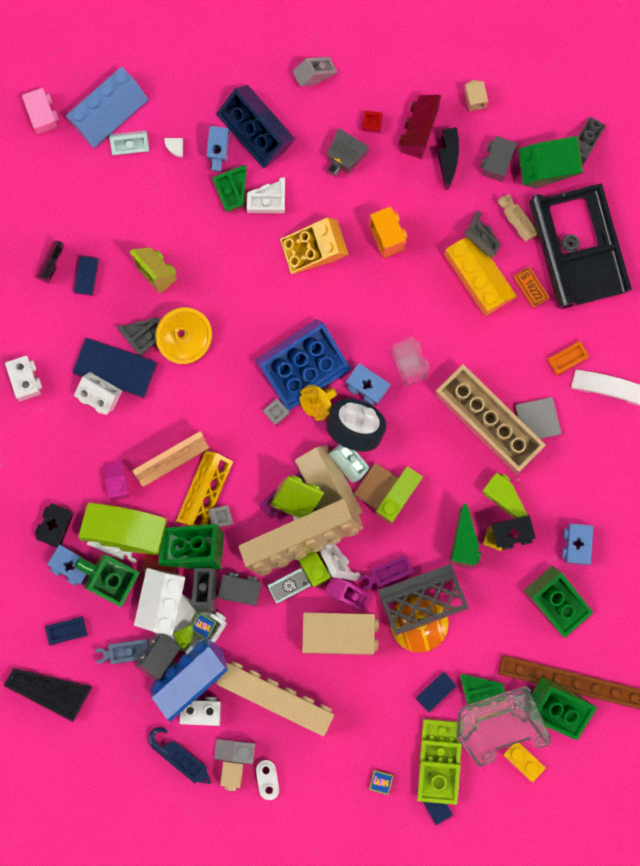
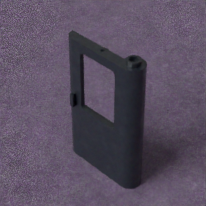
(588, 272)

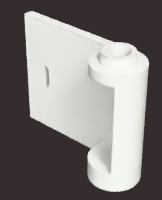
(187, 615)

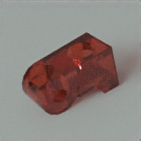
(149, 563)

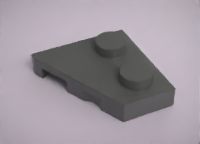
(482, 235)
(140, 334)

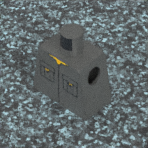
(345, 153)

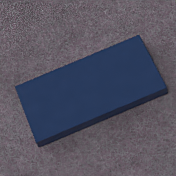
(116, 367)

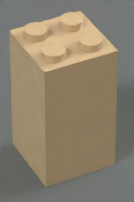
(339, 634)

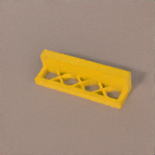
(201, 488)

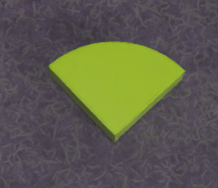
(184, 637)

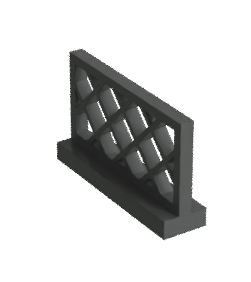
(421, 584)

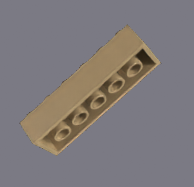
(489, 419)
(301, 537)
(275, 699)

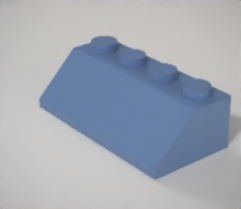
(107, 107)

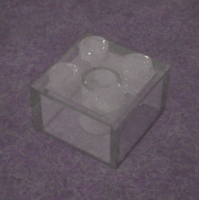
(409, 361)

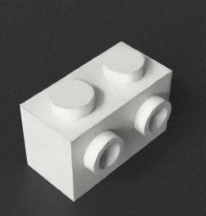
(23, 378)
(97, 393)
(202, 713)

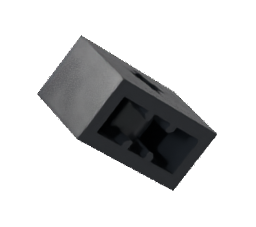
(62, 518)
(502, 529)

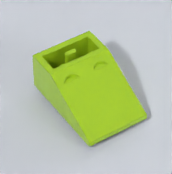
(296, 497)

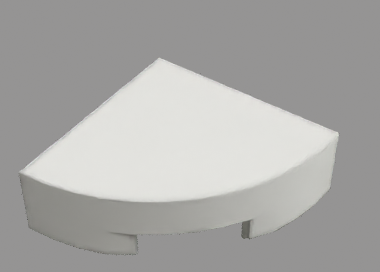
(175, 146)

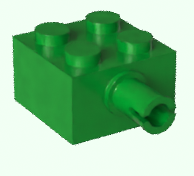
(108, 578)

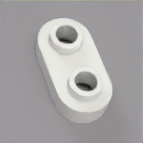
(266, 780)

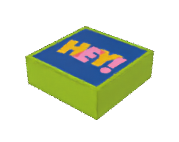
(203, 625)
(381, 782)

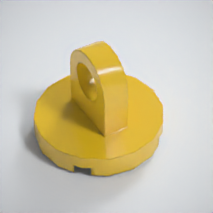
(316, 401)

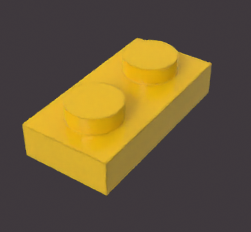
(524, 761)

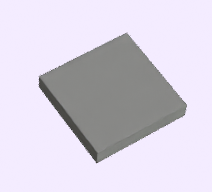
(539, 417)

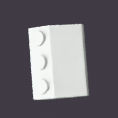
(159, 601)

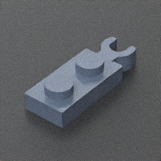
(123, 651)

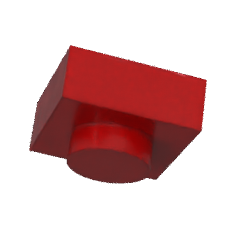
(372, 121)

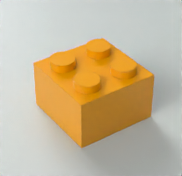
(387, 231)

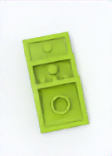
(122, 528)
(439, 762)

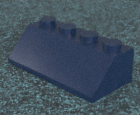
(255, 125)

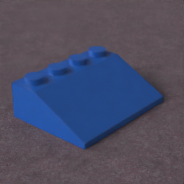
(301, 361)

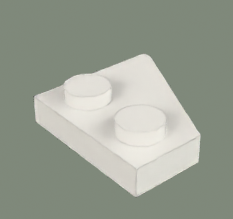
(267, 198)
(337, 563)

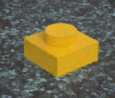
(489, 539)

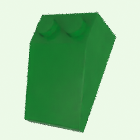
(550, 161)
(465, 543)
(192, 547)
(558, 601)
(562, 709)

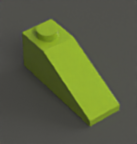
(503, 494)
(398, 495)
(314, 569)

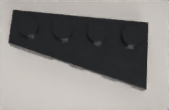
(51, 693)

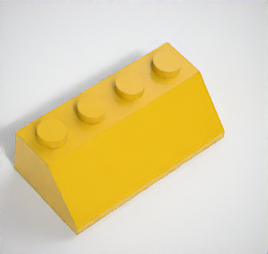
(479, 276)

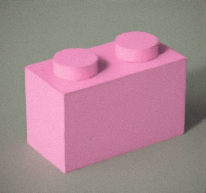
(39, 110)

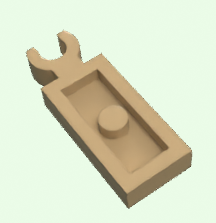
(518, 218)

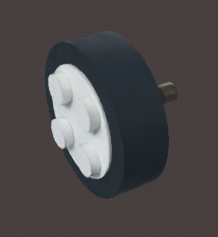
(356, 425)

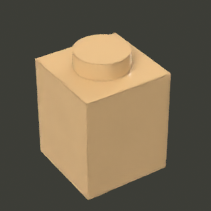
(475, 95)
(231, 775)

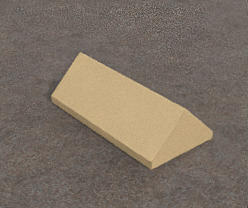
(323, 472)

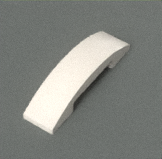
(607, 386)

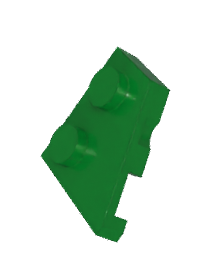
(231, 188)
(479, 689)

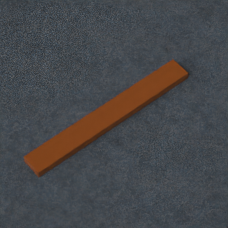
(574, 682)

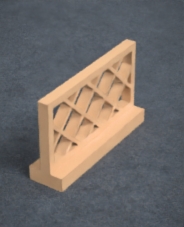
(171, 459)

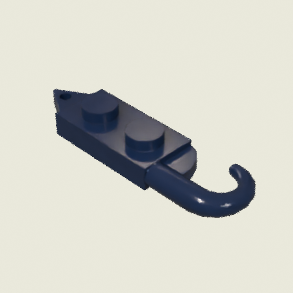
(180, 758)

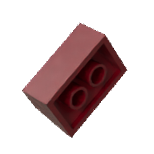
(419, 125)

